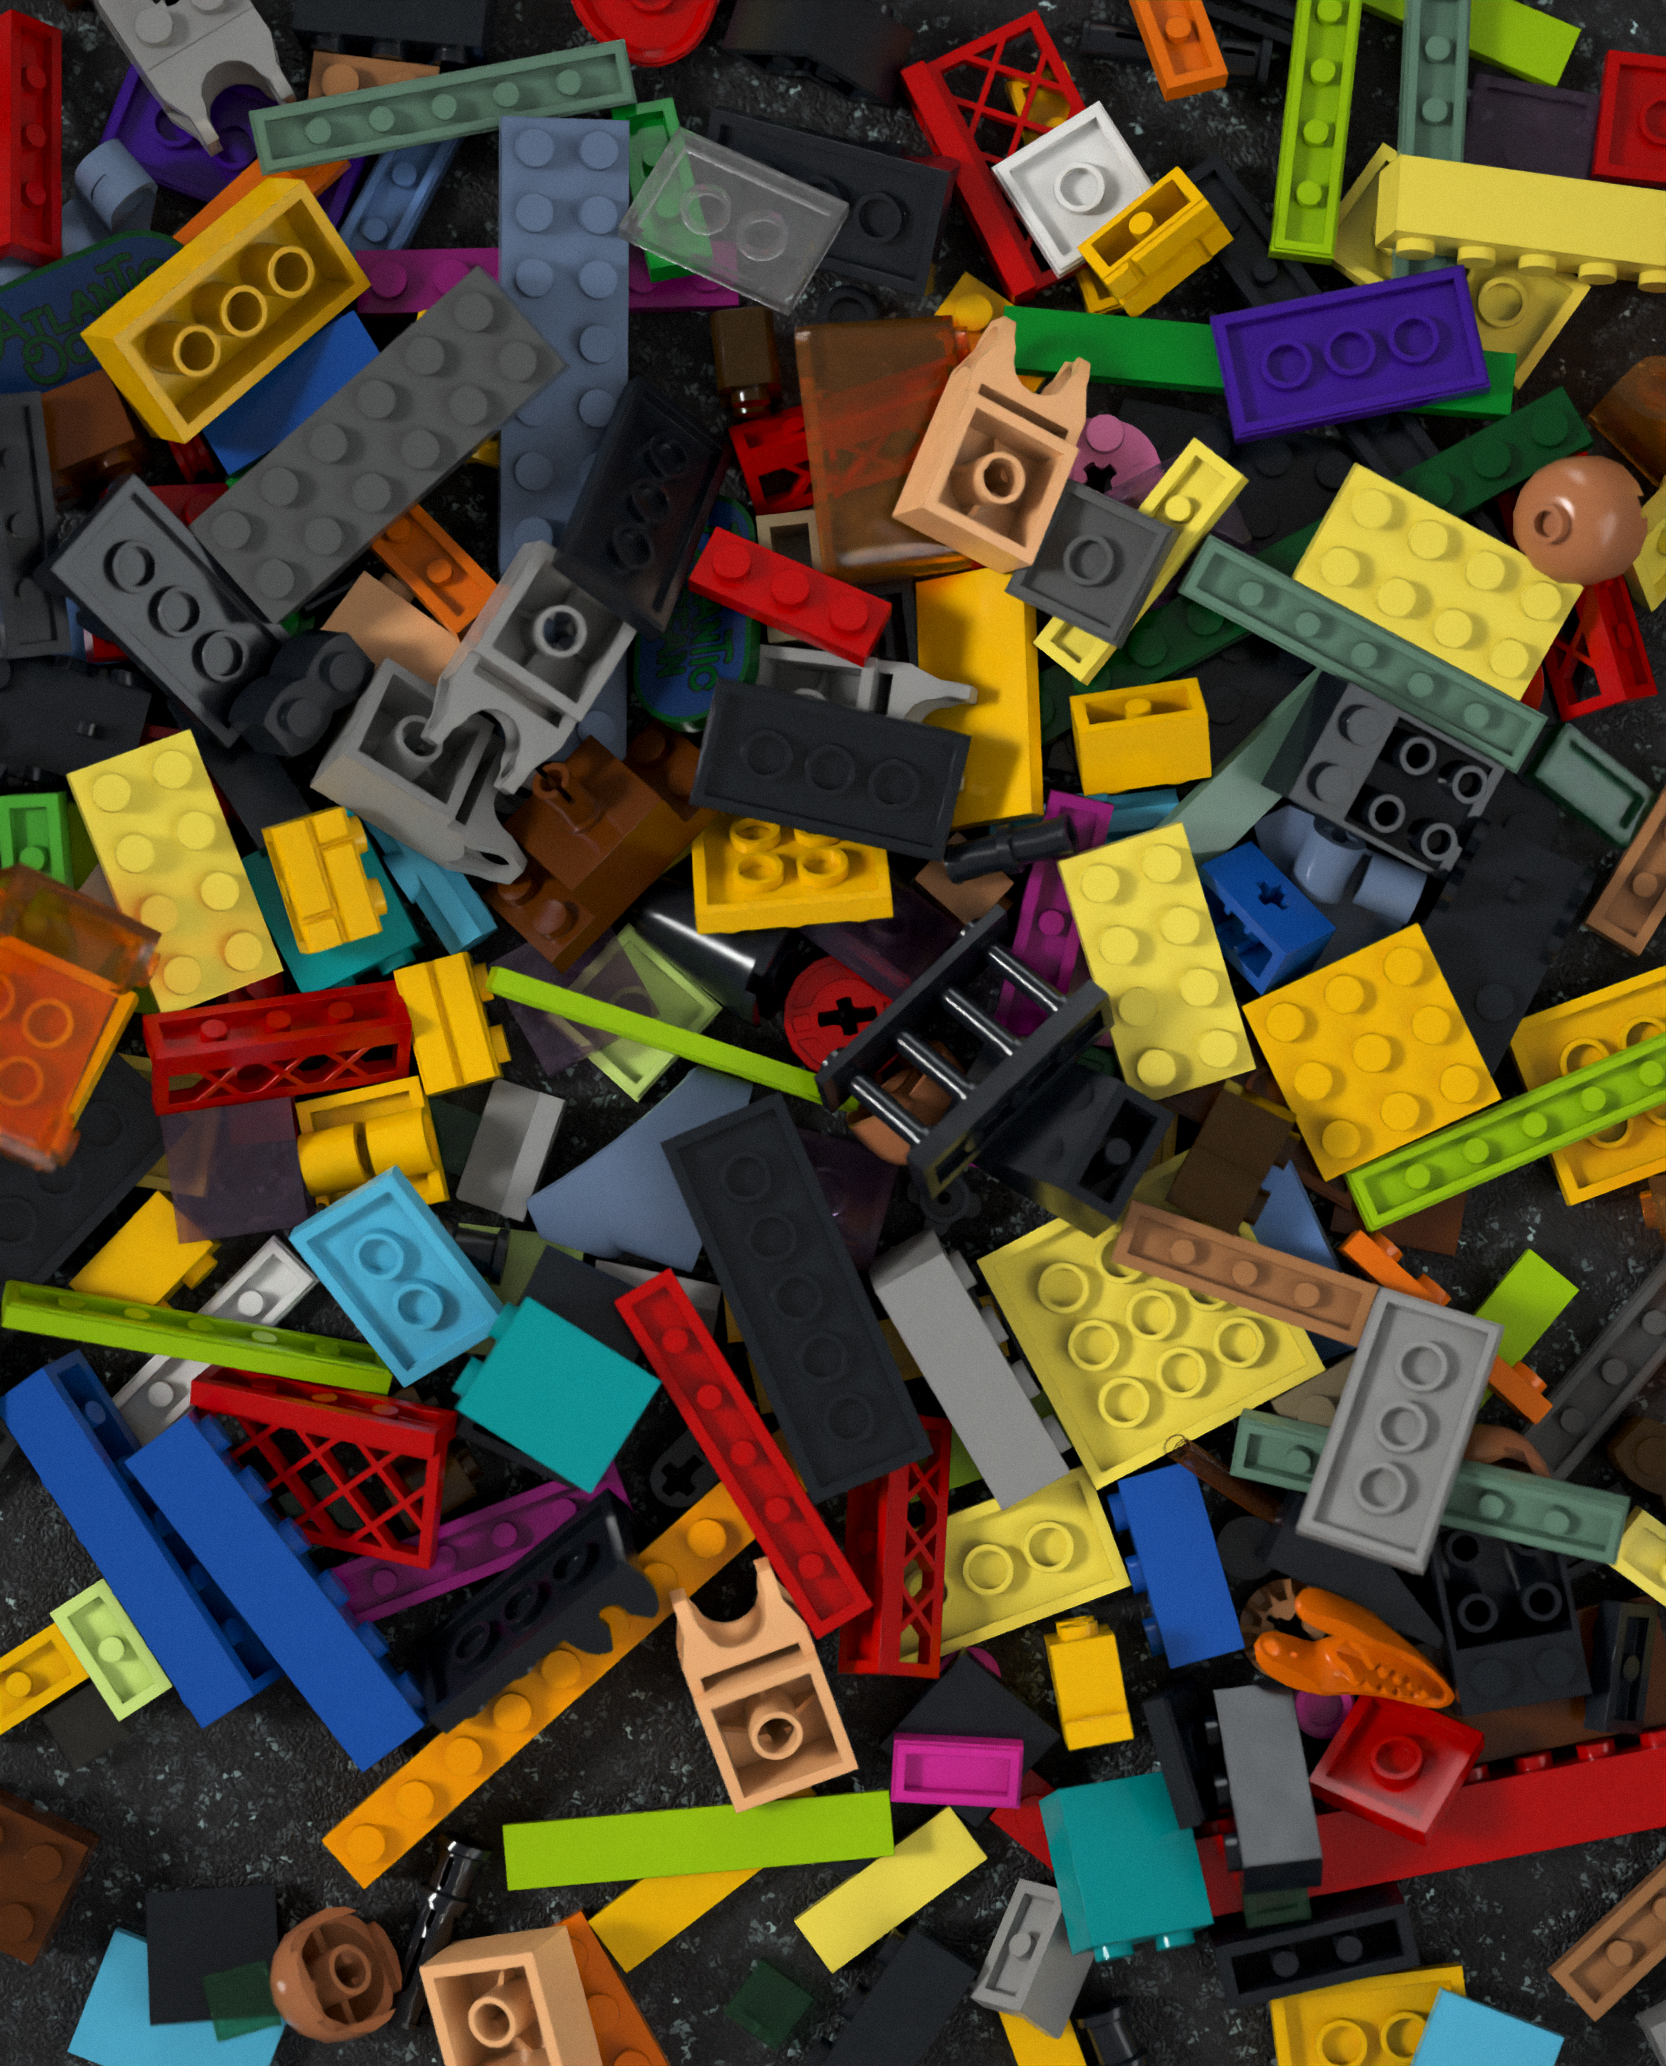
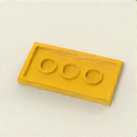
(985, 640)

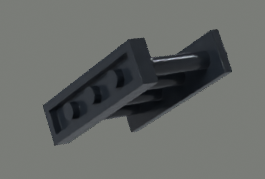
(985, 1106)

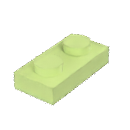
(111, 1649)

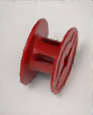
(817, 994)

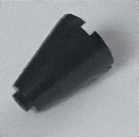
(741, 969)

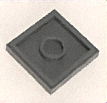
(1095, 564)

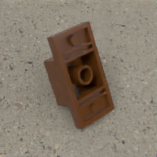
(598, 839)

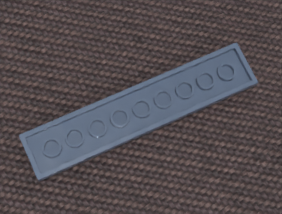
(570, 275)

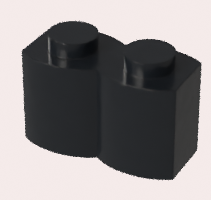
(297, 699)

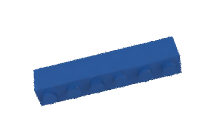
(279, 1588)
(184, 1616)

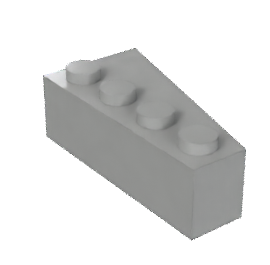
(967, 1368)

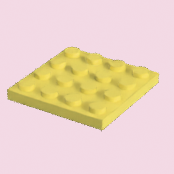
(1133, 1352)

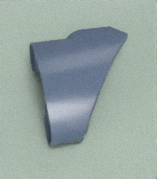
(109, 198)
(1348, 882)
(627, 1190)

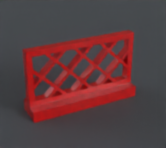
(949, 136)
(347, 1416)

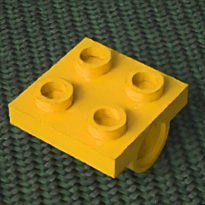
(366, 1132)

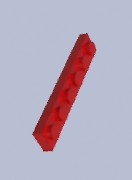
(743, 1453)

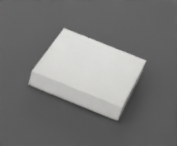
(1071, 184)

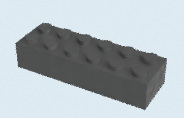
(379, 446)

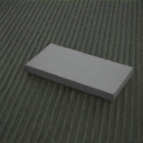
(1400, 1430)

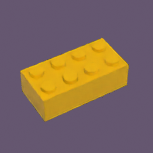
(226, 309)

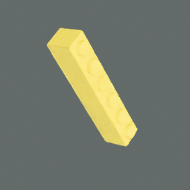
(1522, 221)

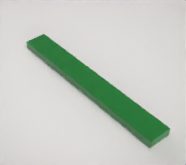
(1182, 357)

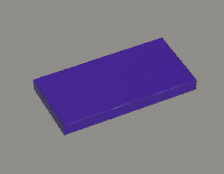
(180, 161)
(1349, 354)

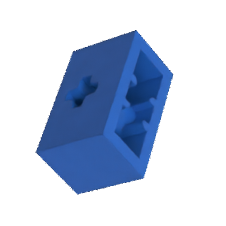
(1262, 918)

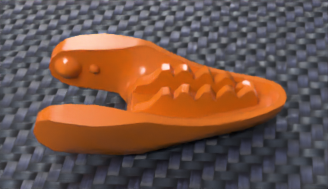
(1357, 1659)

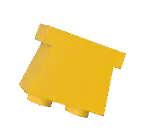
(1087, 1683)

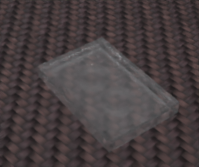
(733, 220)

